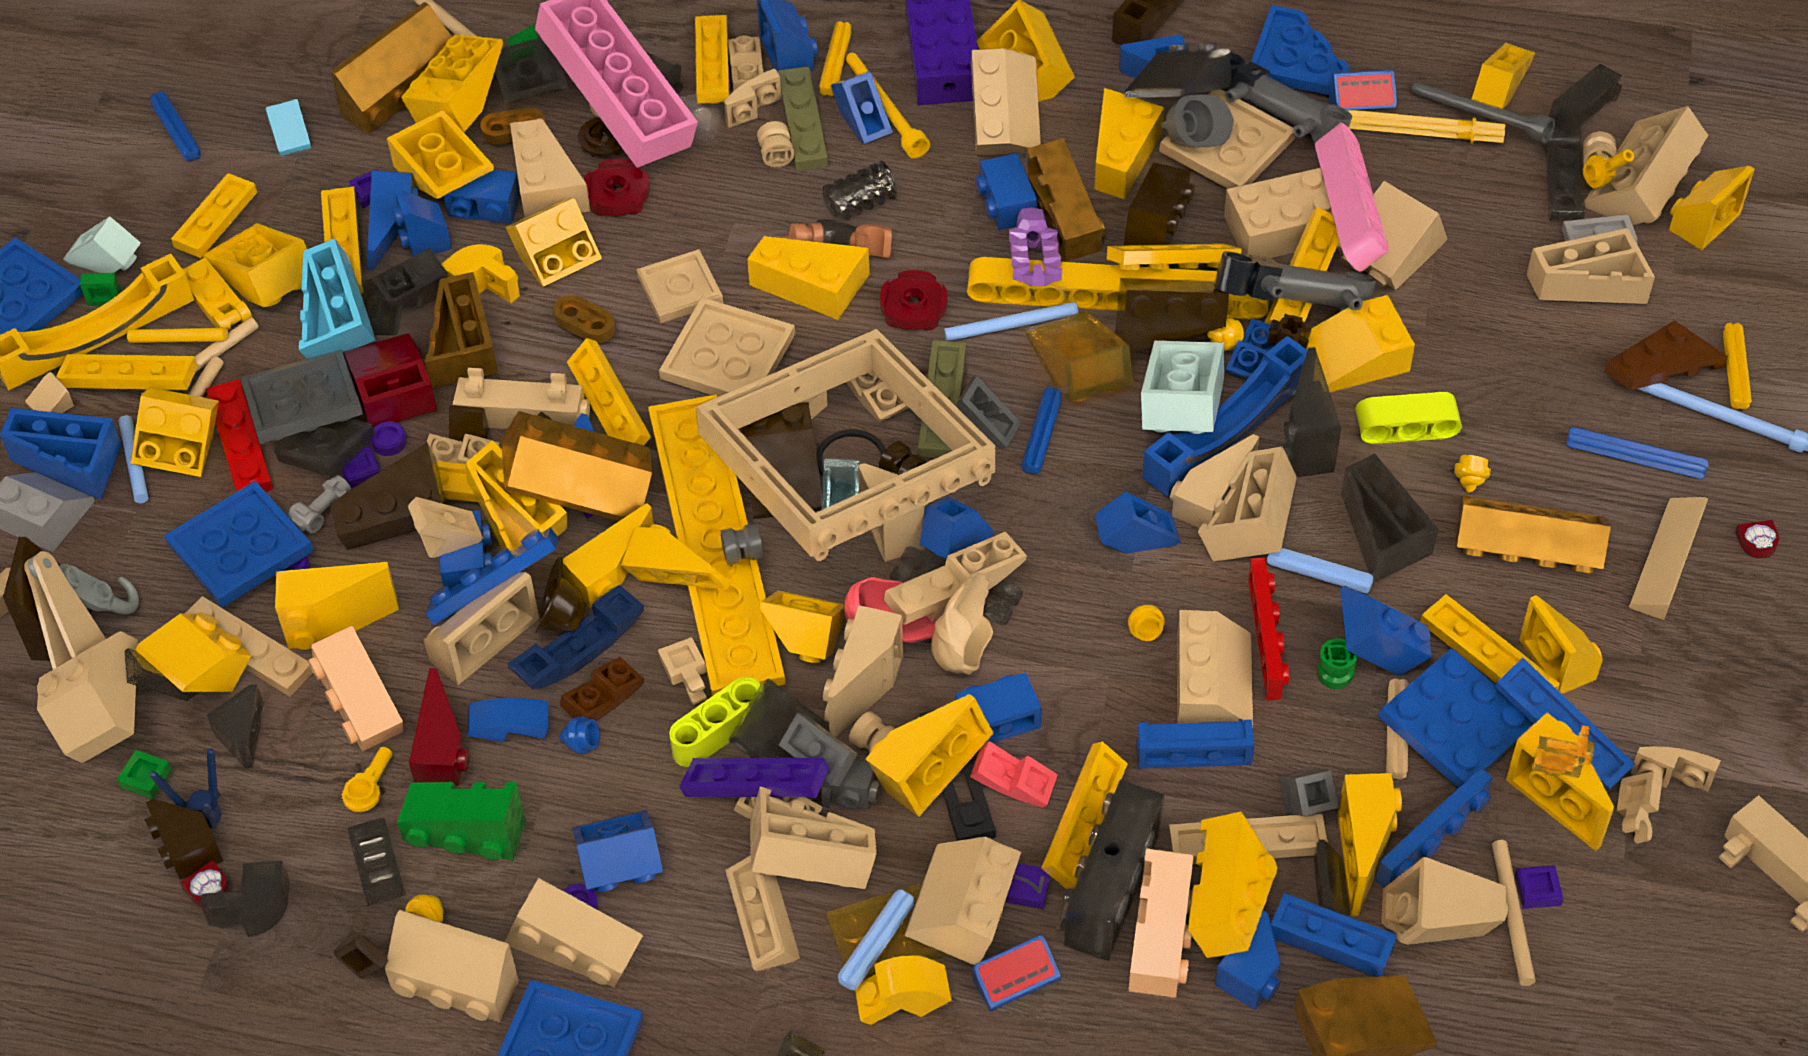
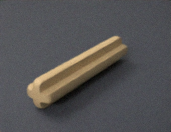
(1396, 747)

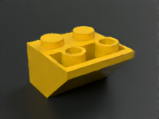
(554, 241)
(174, 431)

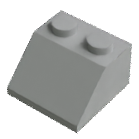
(40, 508)

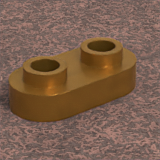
(496, 126)
(588, 319)

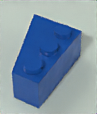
(63, 447)

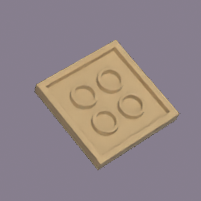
(1249, 150)
(725, 349)

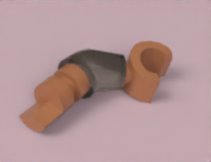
(871, 236)

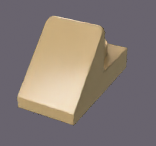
(443, 526)

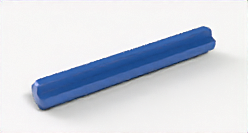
(1637, 452)

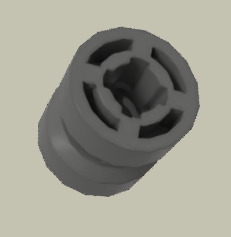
(741, 543)

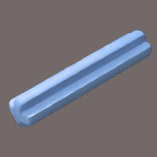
(1321, 570)
(876, 939)

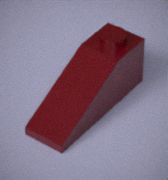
(437, 742)

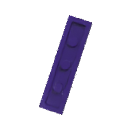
(745, 775)

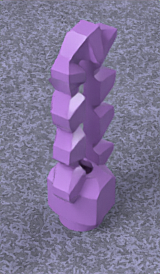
(1034, 234)

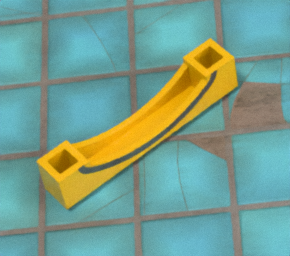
(153, 294)

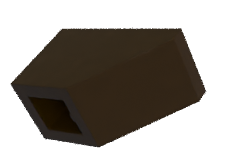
(185, 837)

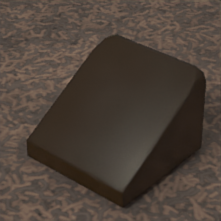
(467, 420)

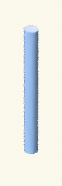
(1010, 321)

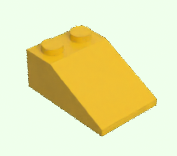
(437, 155)
(260, 264)
(1362, 345)
(330, 599)
(929, 752)
(1574, 802)
(1365, 825)

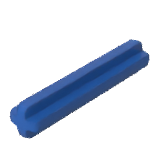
(175, 126)
(1042, 430)

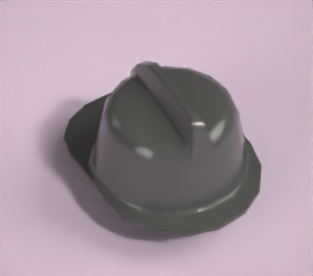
(1199, 121)

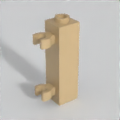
(505, 398)
(1774, 848)

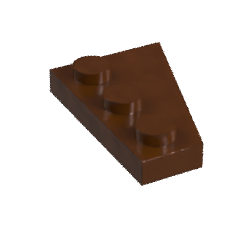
(1663, 354)

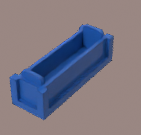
(1195, 744)
(1332, 935)

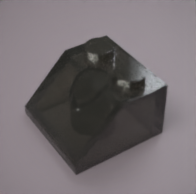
(528, 71)

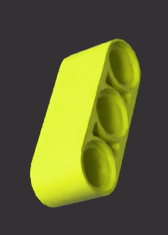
(1408, 418)
(698, 724)

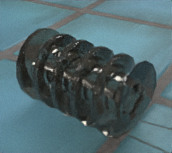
(860, 189)

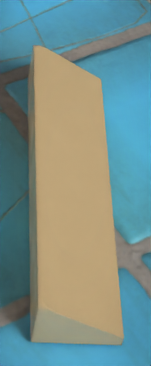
(1668, 556)

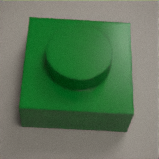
(99, 288)
(136, 774)

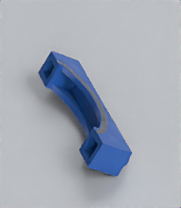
(1257, 398)

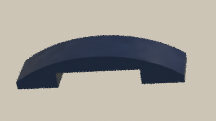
(574, 650)

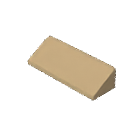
(762, 916)

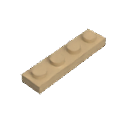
(269, 658)
(1279, 835)

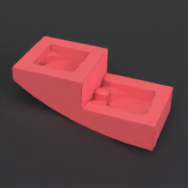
(1016, 778)

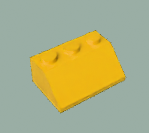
(1029, 32)

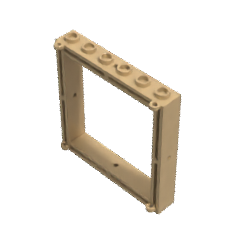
(870, 353)

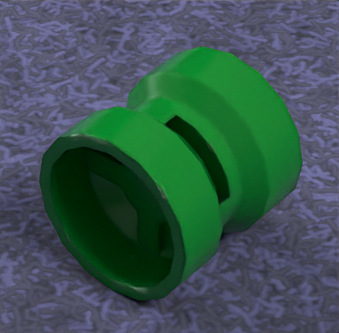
(1336, 664)

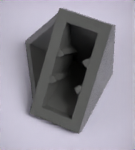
(988, 413)

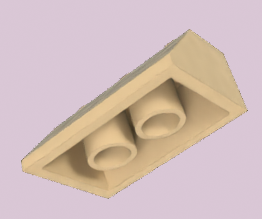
(1004, 101)
(482, 628)
(1213, 669)
(963, 897)
(450, 967)

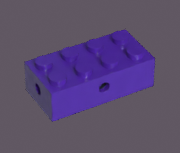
(941, 49)

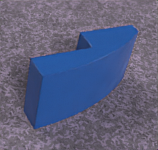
(1250, 351)
(497, 717)

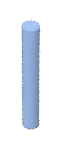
(135, 471)

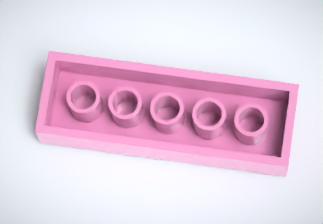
(617, 78)

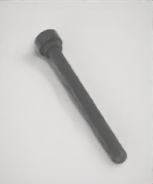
(1538, 127)

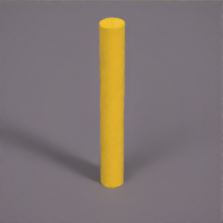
(177, 335)

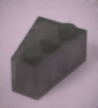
(1385, 518)

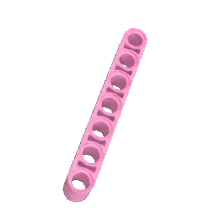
(1351, 197)

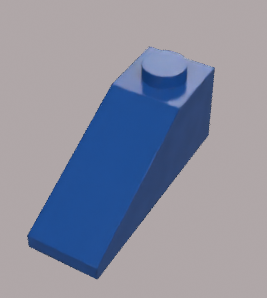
(381, 217)

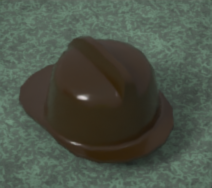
(561, 604)

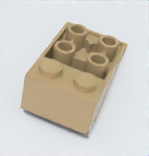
(864, 666)

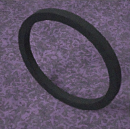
(846, 433)

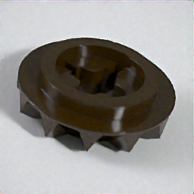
(590, 139)

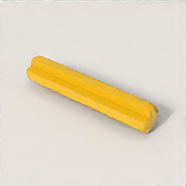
(835, 57)
(1737, 366)

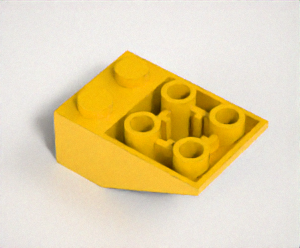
(455, 80)

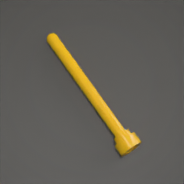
(913, 140)

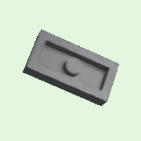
(1587, 227)

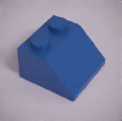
(785, 35)
(1383, 633)
(617, 851)

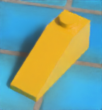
(1502, 75)
(662, 558)
(597, 564)

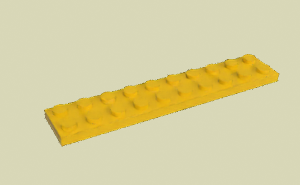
(702, 502)

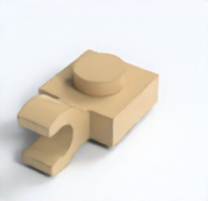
(685, 664)
(1636, 799)

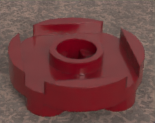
(624, 201)
(913, 316)

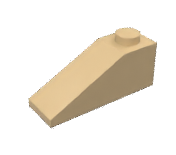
(1208, 482)

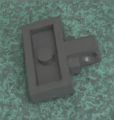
(810, 740)

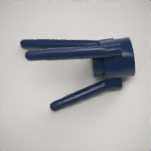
(200, 800)

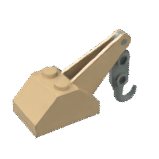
(87, 691)

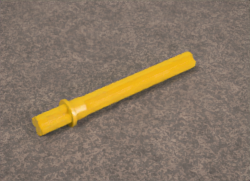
(1427, 126)

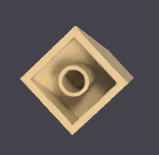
(895, 534)

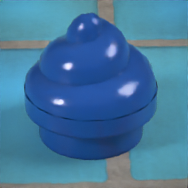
(581, 735)

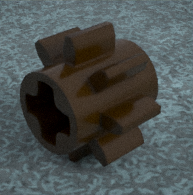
(1289, 326)

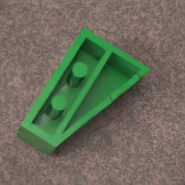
(463, 819)

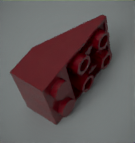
(391, 380)

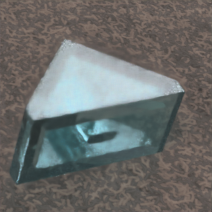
(839, 480)

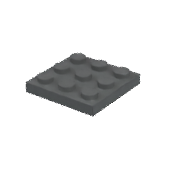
(301, 396)

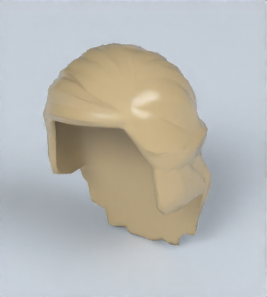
(962, 629)

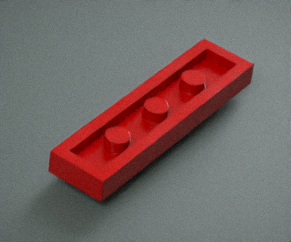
(239, 436)
(1266, 617)

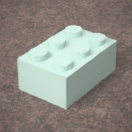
(1183, 386)

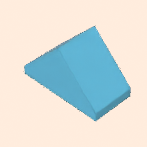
(288, 127)

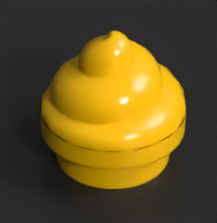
(1228, 335)
(1472, 471)
(1146, 622)
(426, 906)

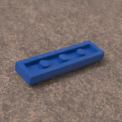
(503, 566)
(1536, 697)
(1428, 835)

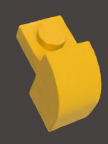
(488, 270)
(905, 984)

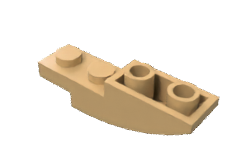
(932, 591)

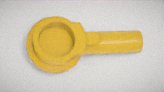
(1601, 170)
(362, 791)

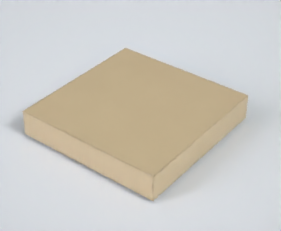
(678, 285)

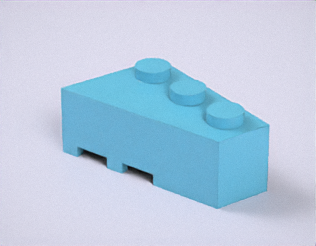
(332, 303)

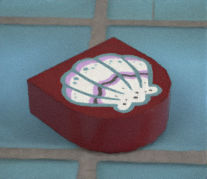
(1758, 538)
(205, 880)

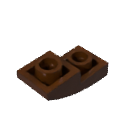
(604, 692)

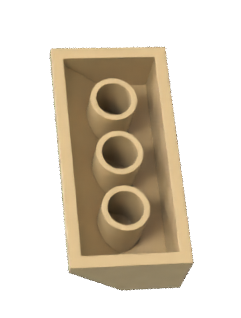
(1662, 154)

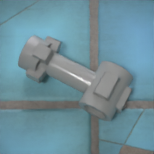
(310, 517)

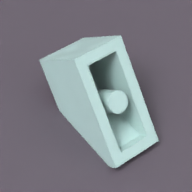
(104, 248)

